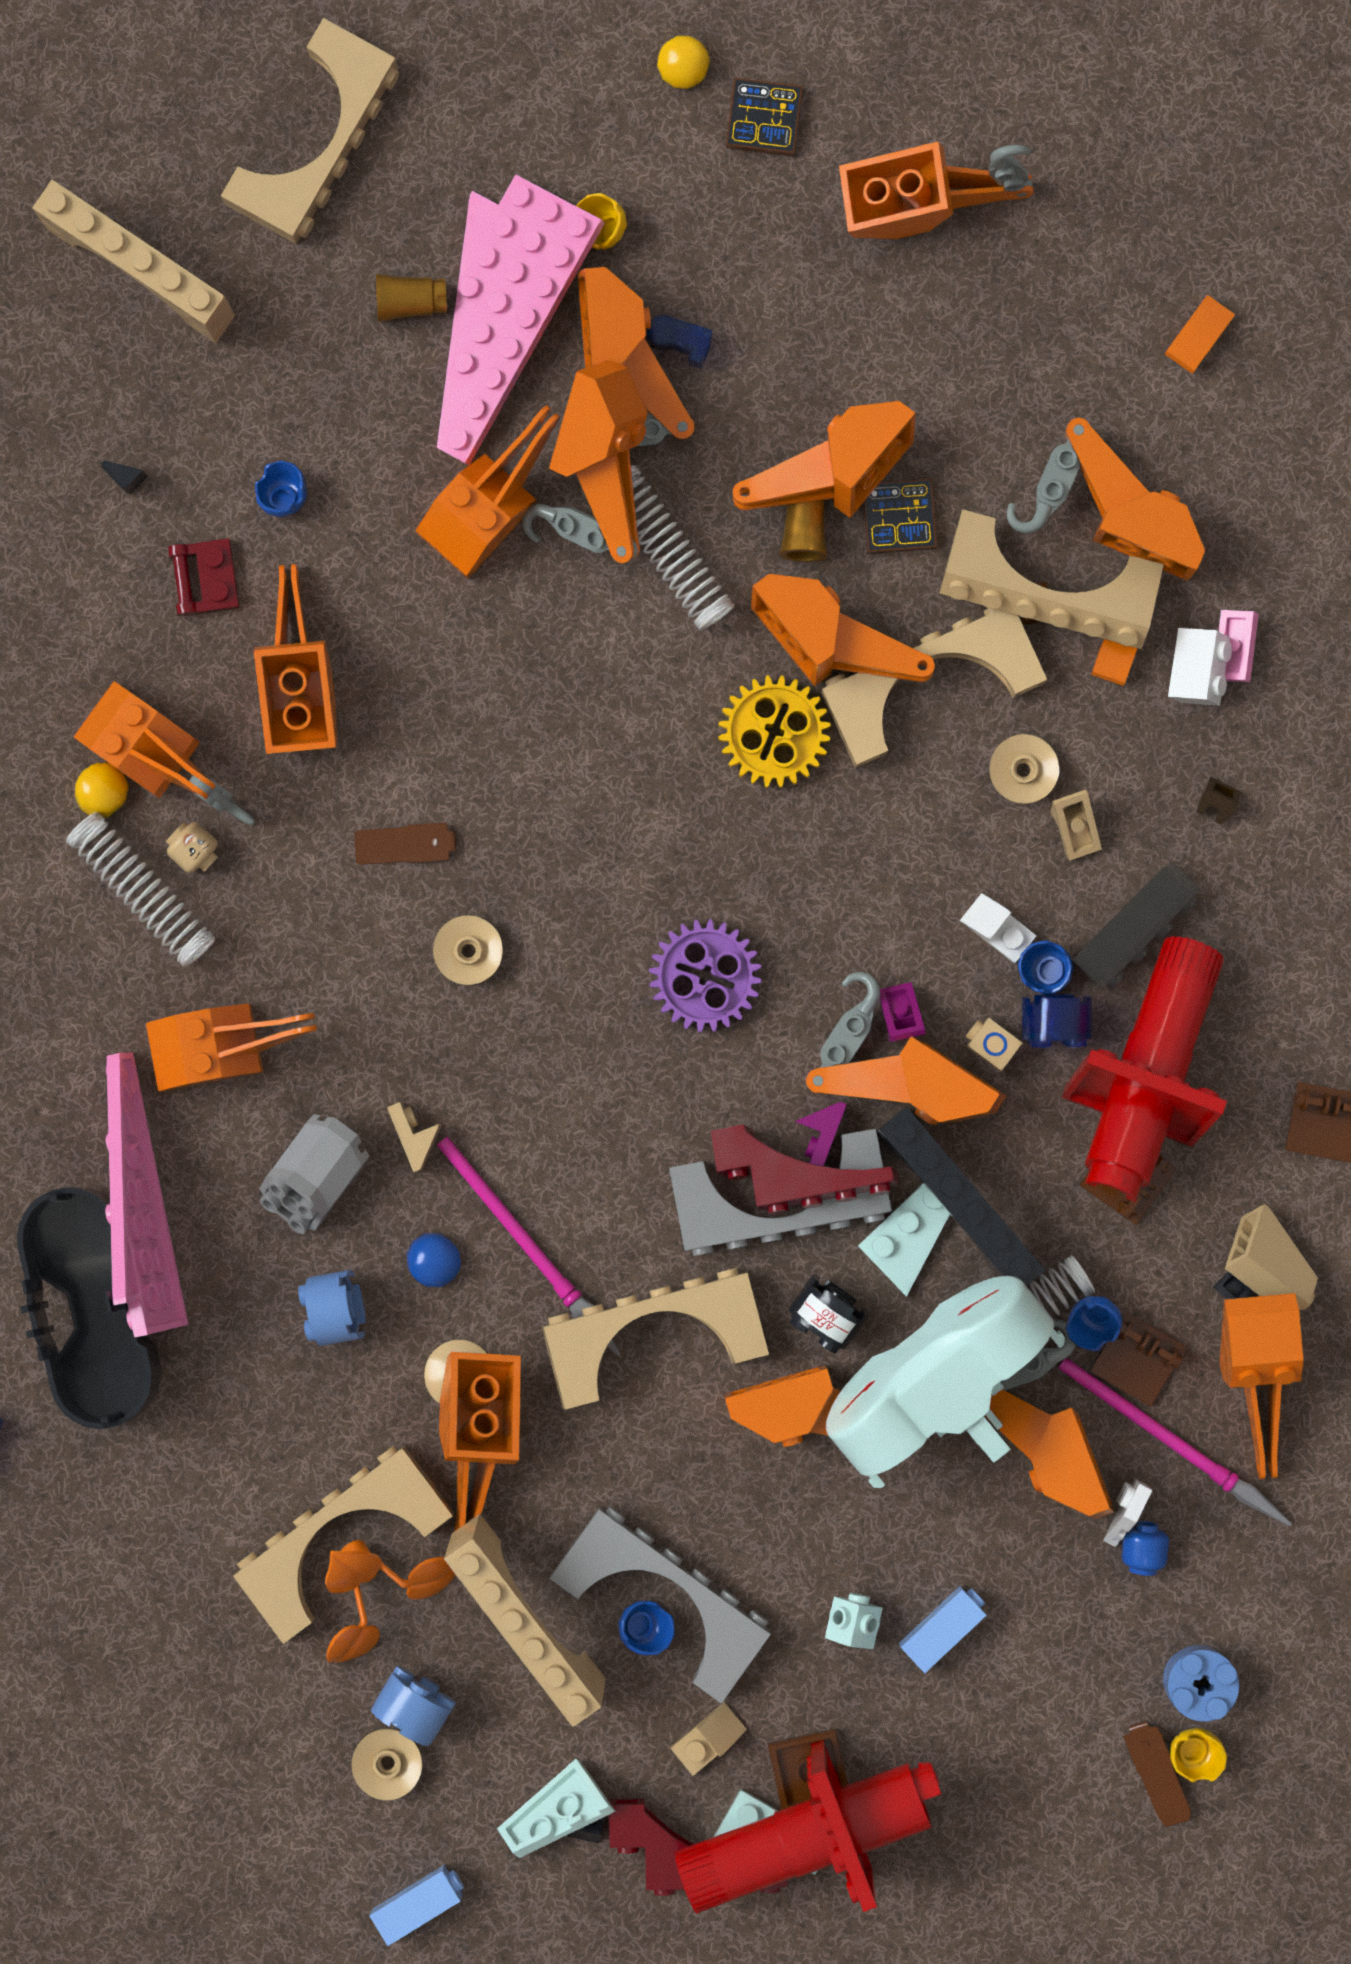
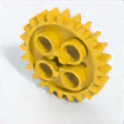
(745, 720)

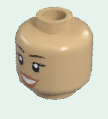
(192, 847)

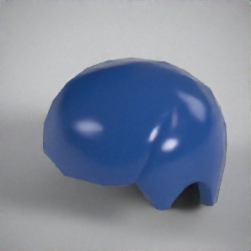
(281, 489)
(1045, 967)
(433, 1260)
(1093, 1322)
(646, 1628)

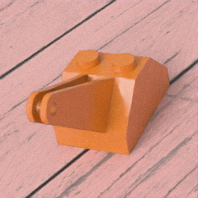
(845, 468)
(484, 502)
(820, 638)
(295, 683)
(213, 1045)
(1262, 1348)
(785, 1406)
(479, 1421)

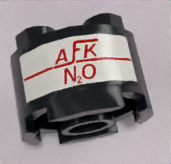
(827, 1313)

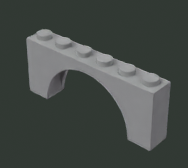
(711, 1220)
(613, 1547)

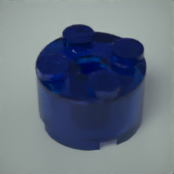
(1056, 1019)

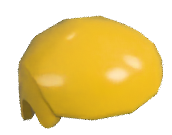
(683, 62)
(610, 213)
(101, 789)
(1198, 1755)

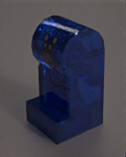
(680, 336)

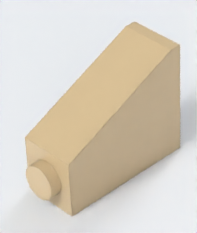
(1269, 1259)

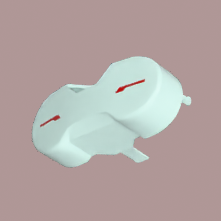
(941, 1377)

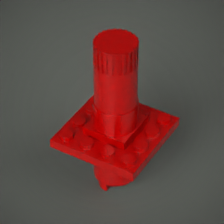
(1146, 1090)
(826, 1830)

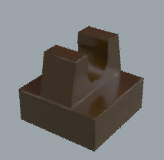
(1220, 797)

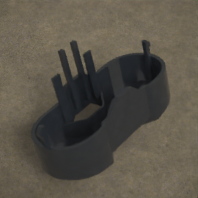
(103, 1369)

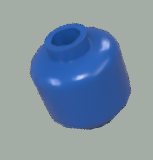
(1145, 1549)

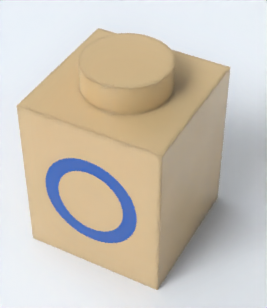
(992, 1043)

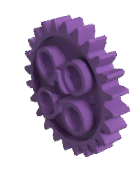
(716, 946)

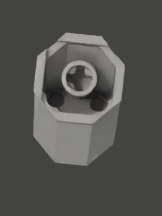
(313, 1173)

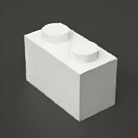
(1200, 666)

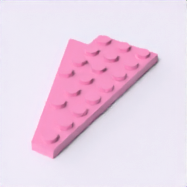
(509, 287)
(140, 1234)

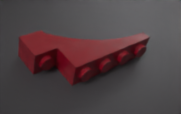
(787, 1181)
(638, 1827)

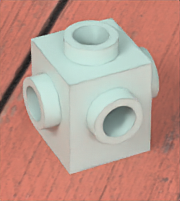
(854, 1621)

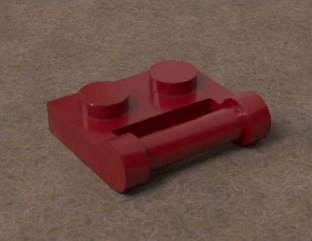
(215, 577)

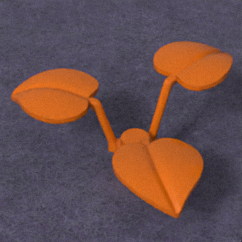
(358, 1565)

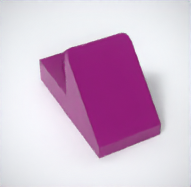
(901, 1012)
(827, 1123)

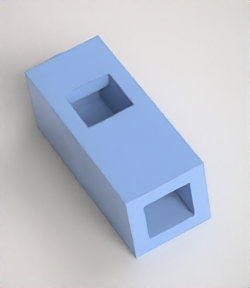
(943, 1628)
(417, 1904)

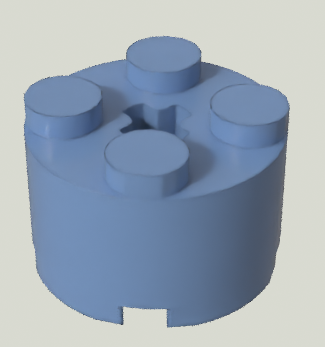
(332, 1308)
(1211, 1700)
(413, 1706)

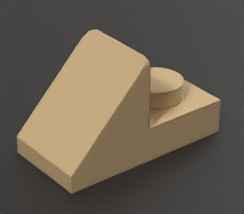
(1076, 825)
(416, 1145)
(709, 1738)

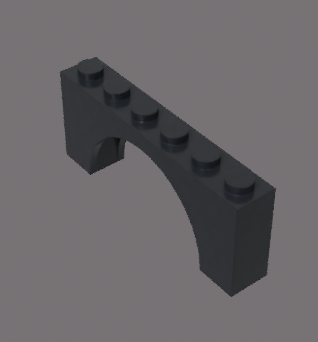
(937, 1171)

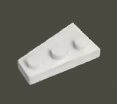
(1131, 1501)

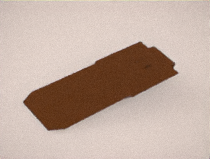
(404, 844)
(1157, 1773)

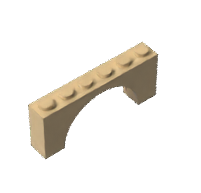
(290, 199)
(89, 228)
(984, 577)
(992, 641)
(721, 1304)
(275, 1578)
(567, 1678)

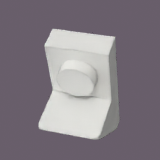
(998, 927)

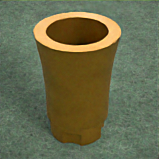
(409, 296)
(804, 532)

